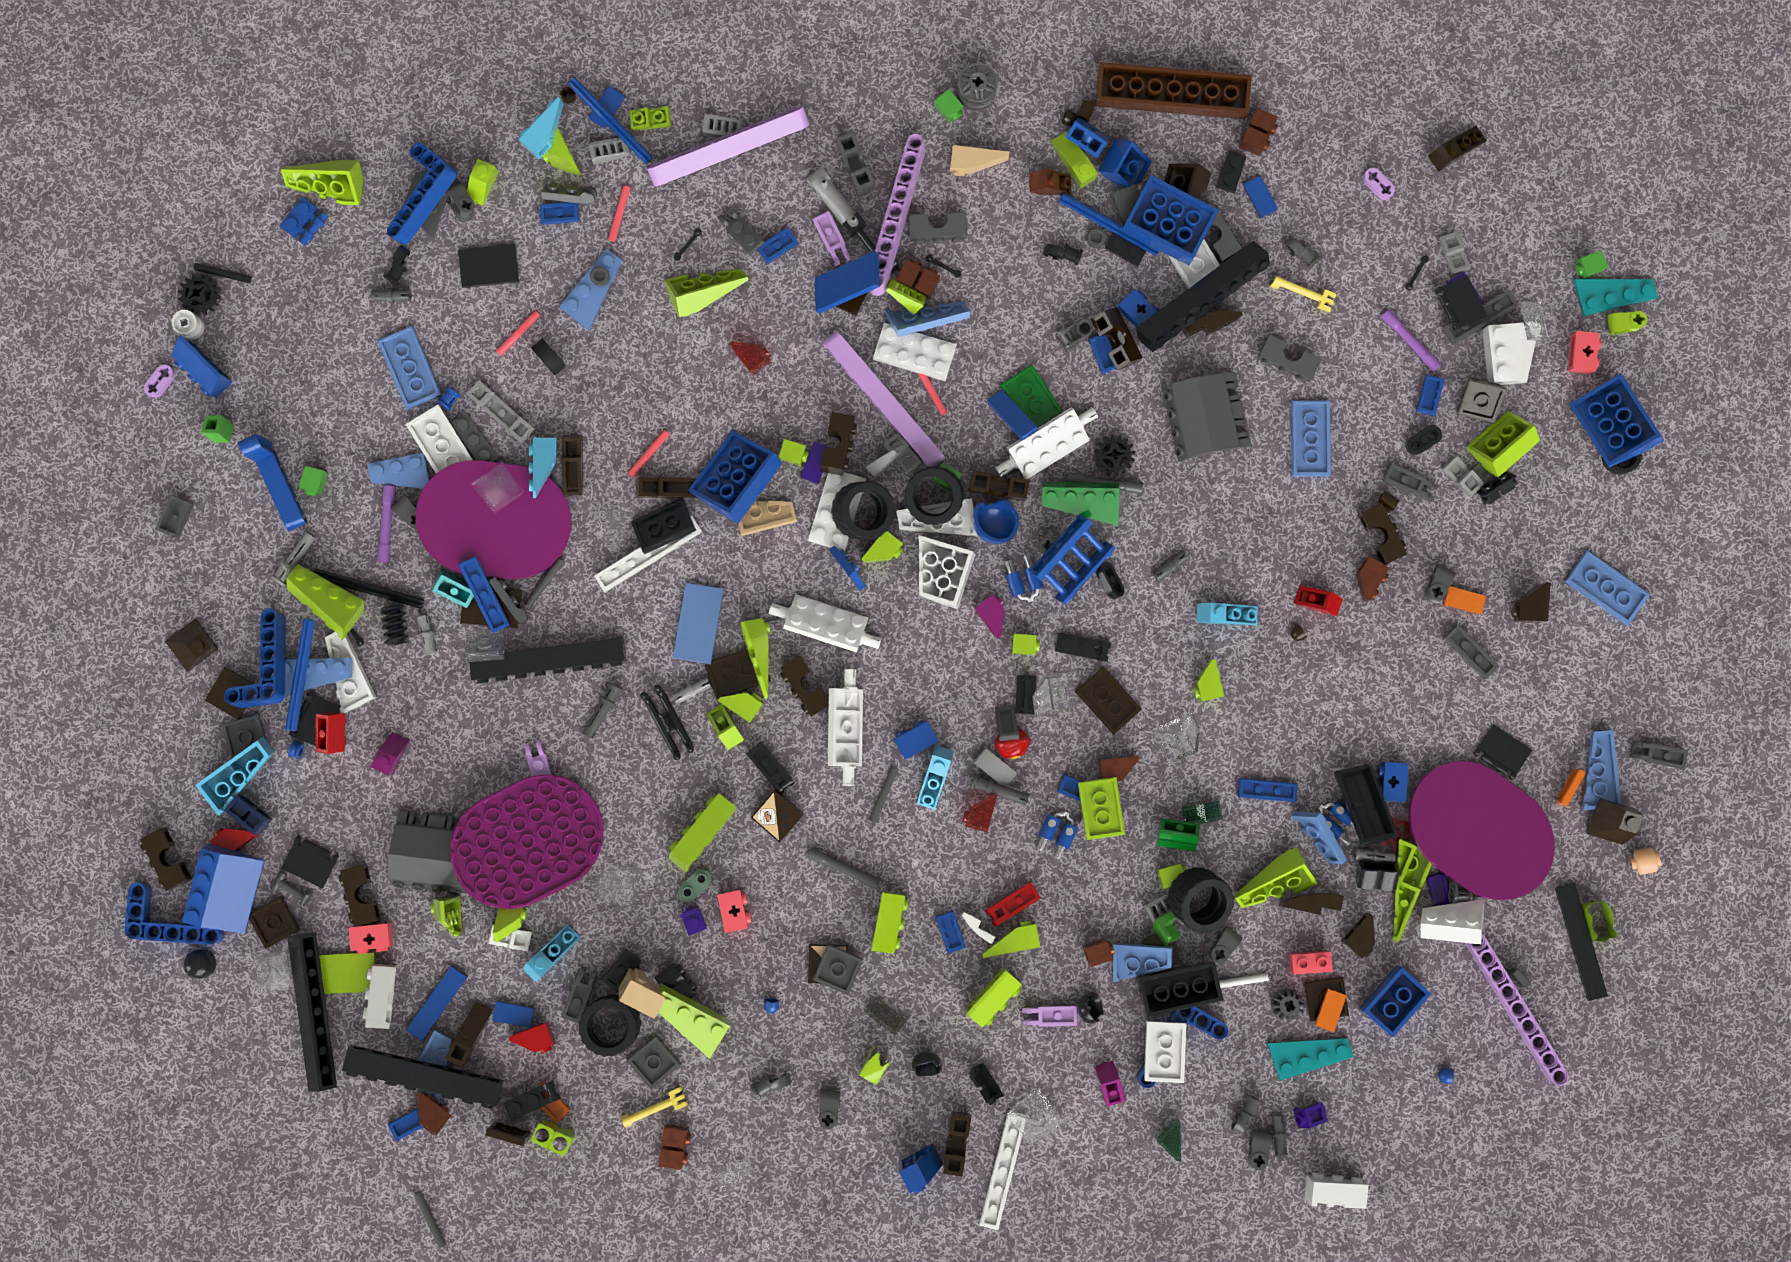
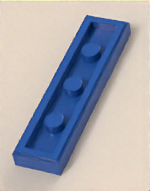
(483, 594)
(437, 1003)

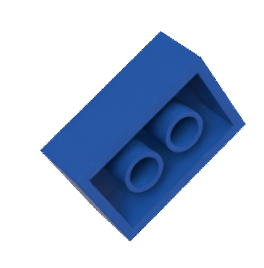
(1395, 1001)

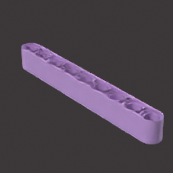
(728, 146)
(898, 206)
(883, 399)
(1507, 1001)

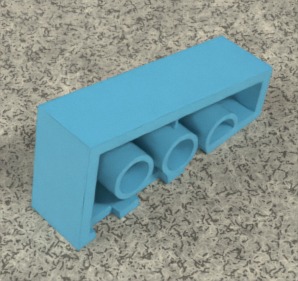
(232, 777)

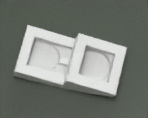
(974, 924)
(517, 940)

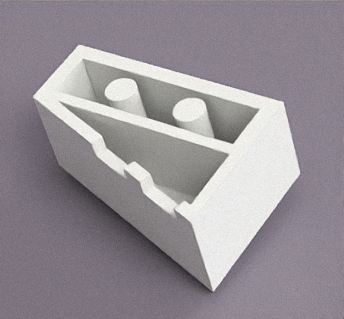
(1454, 922)
(380, 996)
(1336, 1191)

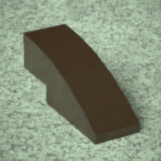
(1213, 321)
(572, 464)
(663, 487)
(1314, 902)

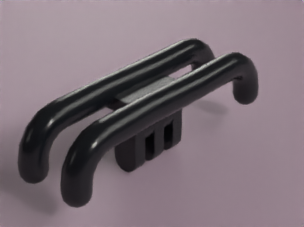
(667, 722)

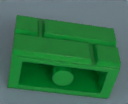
(1178, 834)

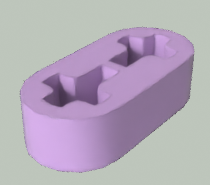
(1375, 187)
(163, 383)

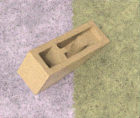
(971, 159)

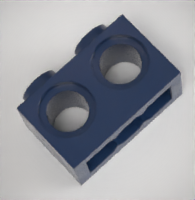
(248, 814)

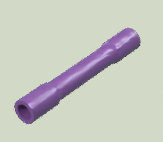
(1426, 356)
(388, 501)

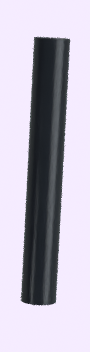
(222, 273)

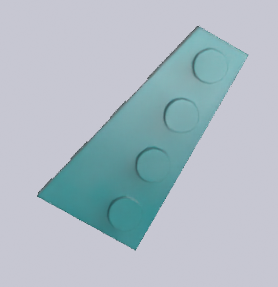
(1610, 294)
(1299, 1057)

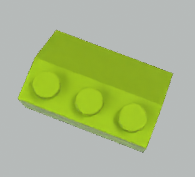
(560, 155)
(1503, 443)
(889, 922)
(993, 998)

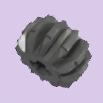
(1281, 1008)

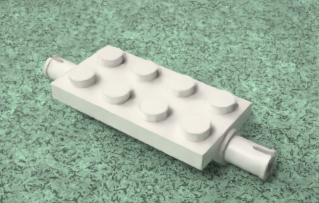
(1048, 443)
(826, 623)
(845, 727)

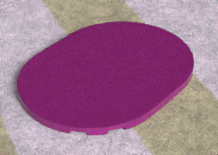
(509, 544)
(1481, 830)
(526, 841)

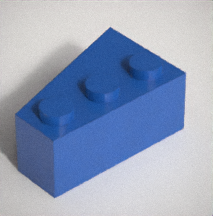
(920, 1168)

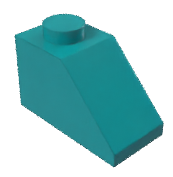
(452, 588)

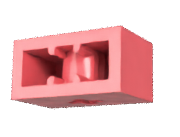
(1578, 360)
(730, 921)
(359, 937)
(1310, 962)

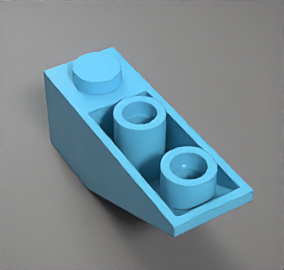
(541, 133)
(543, 462)
(1226, 614)
(935, 777)
(551, 953)

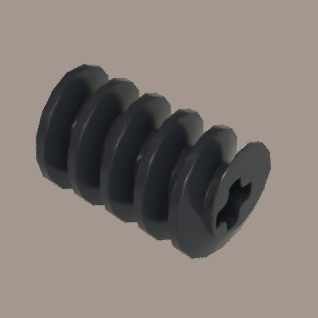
(394, 625)

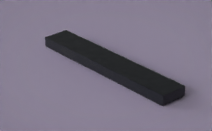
(1581, 942)

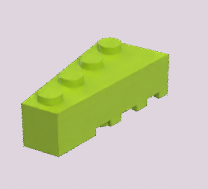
(328, 601)
(701, 832)
(693, 1020)

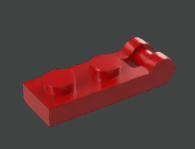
(1013, 903)

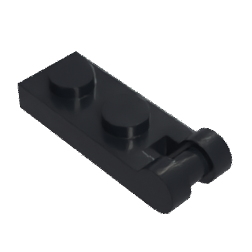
(1082, 647)
(769, 767)
(531, 1100)

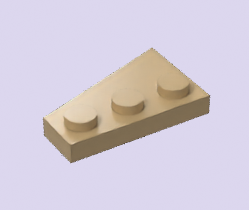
(767, 515)

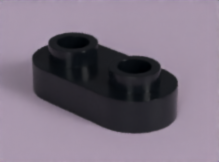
(1423, 440)
(1110, 580)

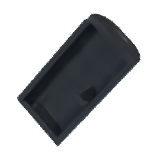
(1365, 804)

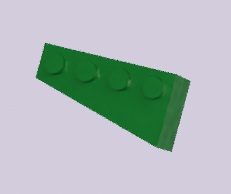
(1088, 499)

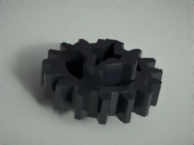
(205, 290)
(1101, 457)

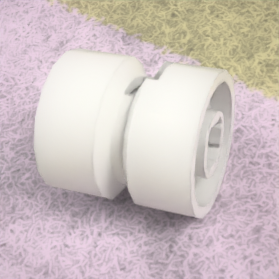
(188, 324)

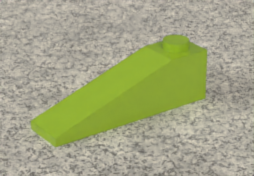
(333, 178)
(696, 293)
(756, 639)
(1282, 875)
(448, 913)

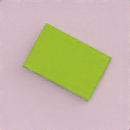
(1101, 808)
(346, 972)

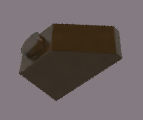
(1361, 937)

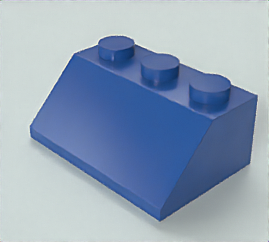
(199, 367)

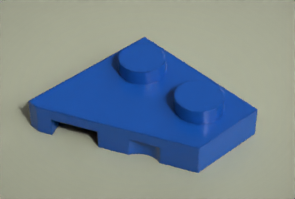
(850, 568)

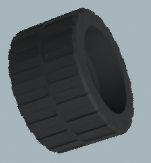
(911, 499)
(884, 504)
(1216, 910)
(592, 1042)

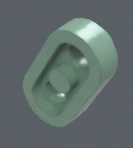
(694, 885)

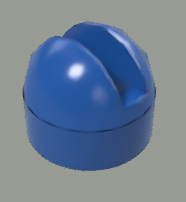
(771, 1005)
(1446, 1075)

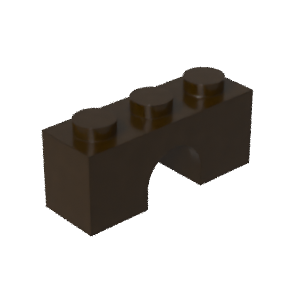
(1113, 326)
(835, 459)
(992, 485)
(1378, 518)
(794, 673)
(155, 847)
(360, 911)
(956, 1143)

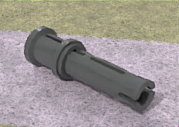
(606, 702)
(991, 787)

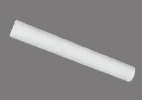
(1243, 980)

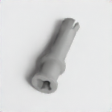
(307, 539)

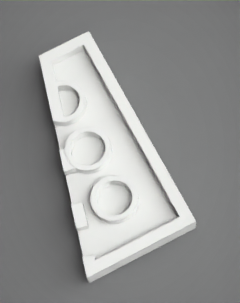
(958, 525)
(355, 690)

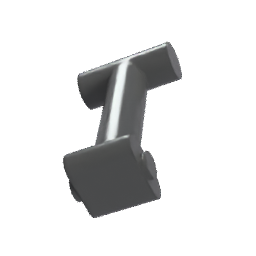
(279, 882)

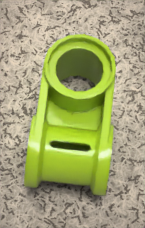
(1623, 322)

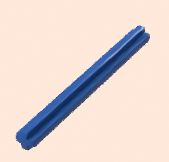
(610, 120)
(1104, 221)
(300, 674)

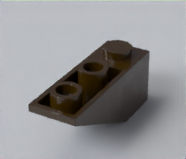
(1456, 148)
(469, 1034)

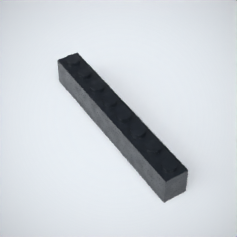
(1203, 296)
(550, 659)
(312, 1012)
(422, 1075)

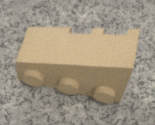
(640, 993)

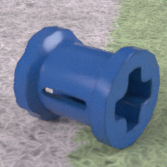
(448, 398)

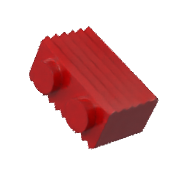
(330, 732)

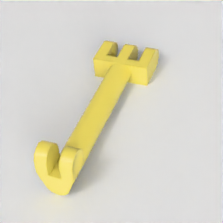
(1321, 298)
(673, 1100)

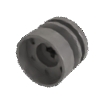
(975, 97)

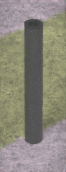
(544, 582)
(883, 795)
(429, 1219)

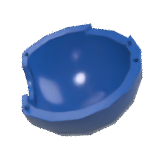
(995, 521)

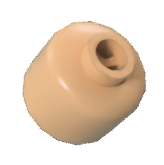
(1646, 861)

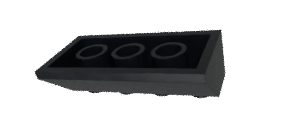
(1180, 988)

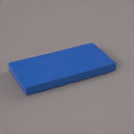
(847, 282)

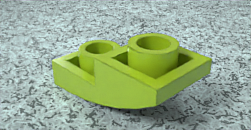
(650, 118)

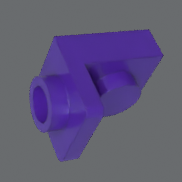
(693, 920)
(1310, 1116)

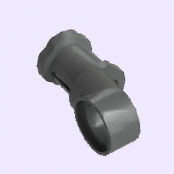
(1299, 251)
(767, 1085)
(1249, 1111)

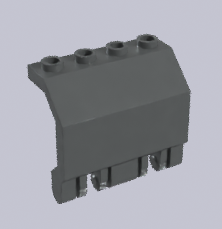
(1205, 416)
(422, 853)

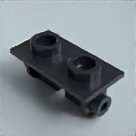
(1504, 483)
(1025, 690)
(982, 1077)

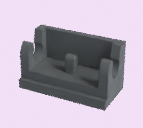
(174, 516)

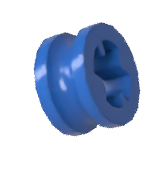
(296, 749)

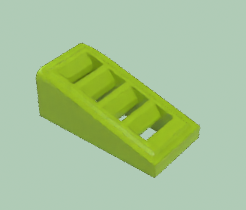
(906, 296)

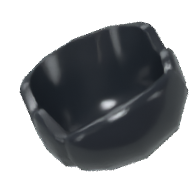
(199, 964)
(1096, 1011)
(931, 1068)

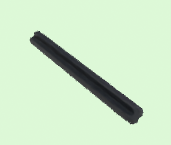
(370, 589)

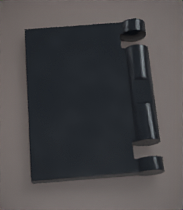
(1461, 302)
(307, 717)
(1503, 752)
(310, 862)

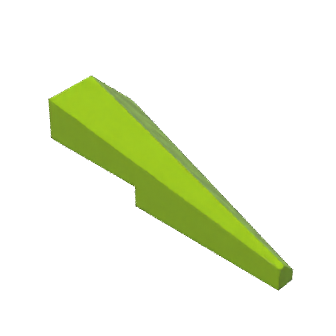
(1413, 874)

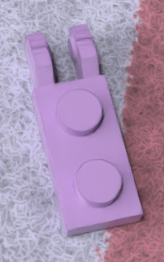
(830, 236)
(538, 765)
(1052, 1015)

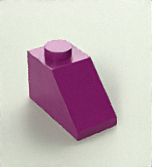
(992, 614)
(390, 754)
(1109, 1083)

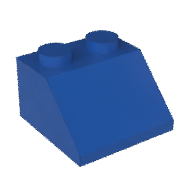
(1124, 163)

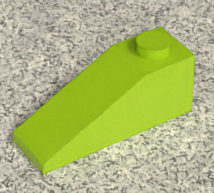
(1074, 160)
(1018, 939)

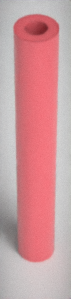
(619, 213)
(518, 332)
(933, 394)
(648, 453)

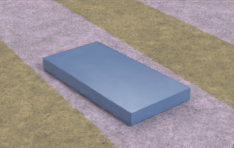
(409, 367)
(1310, 438)
(1607, 587)
(698, 623)

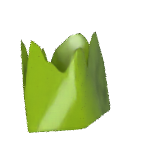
(1608, 914)
(873, 1070)
(560, 1132)

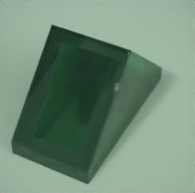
(1202, 812)
(1171, 1139)

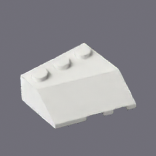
(1507, 353)
(943, 571)

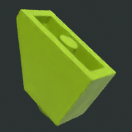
(481, 181)
(883, 549)
(1209, 683)
(743, 704)
(725, 726)
(508, 921)

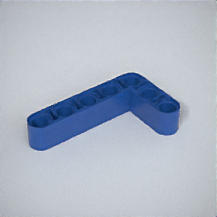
(424, 197)
(259, 450)
(267, 666)
(165, 928)
(1190, 1018)

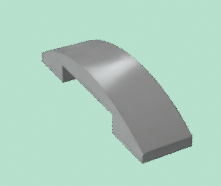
(500, 411)

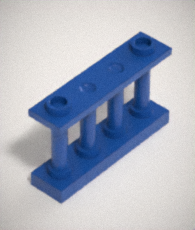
(1060, 547)

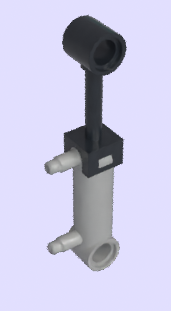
(846, 215)

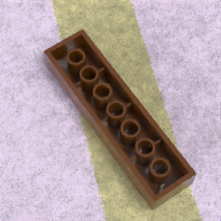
(1173, 90)

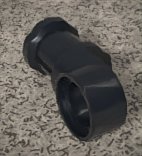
(1063, 253)
(397, 268)

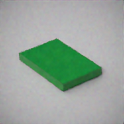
(1032, 396)

